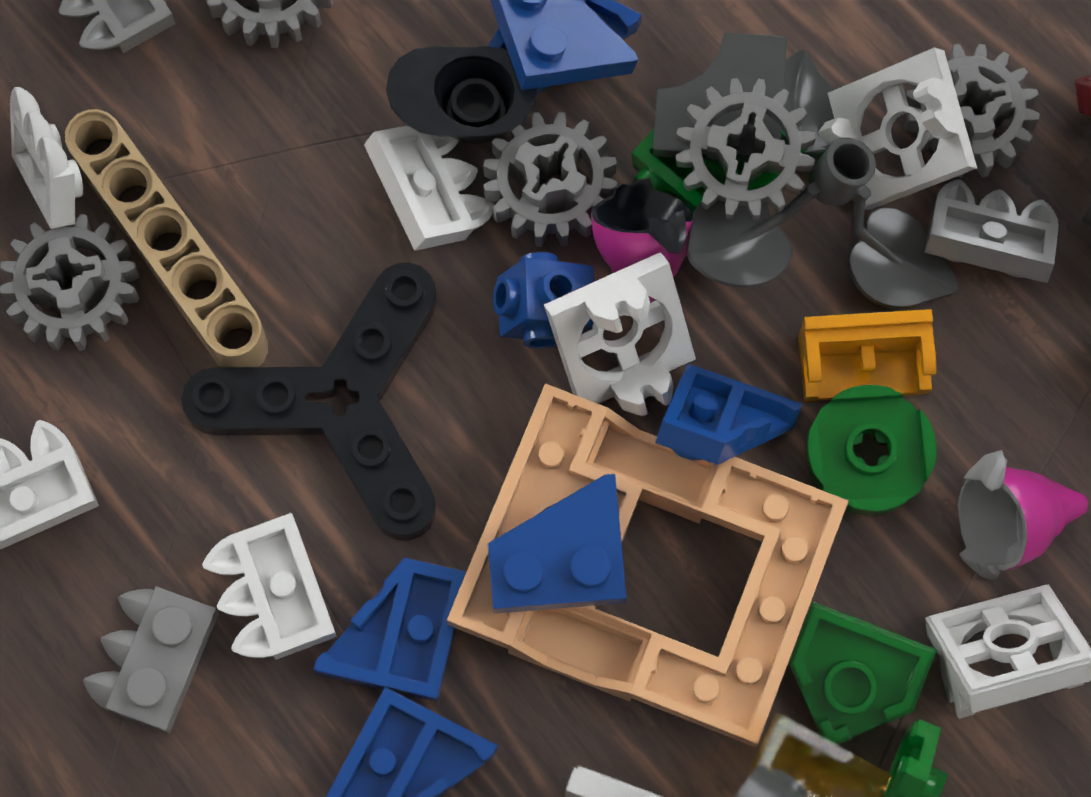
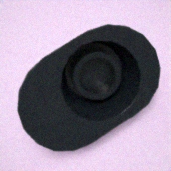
(459, 92)

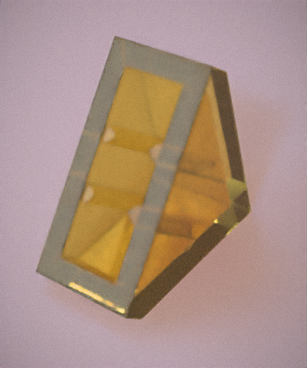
(818, 763)

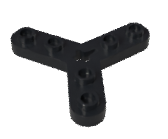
(362, 439)

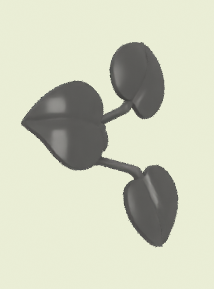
(886, 262)

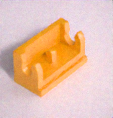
(867, 350)

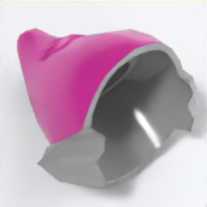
(1011, 515)

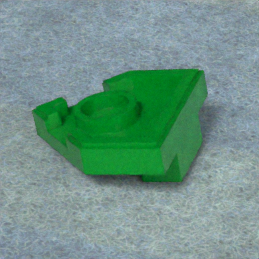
(856, 672)
(912, 764)

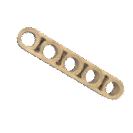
(159, 214)

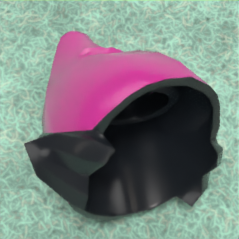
(640, 224)

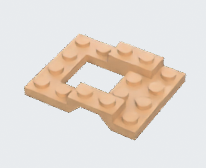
(732, 694)

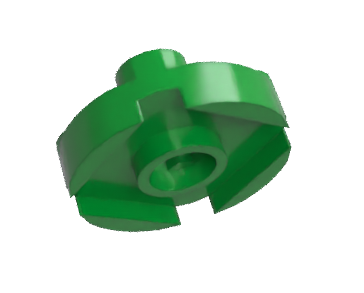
(894, 424)

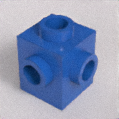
(526, 288)

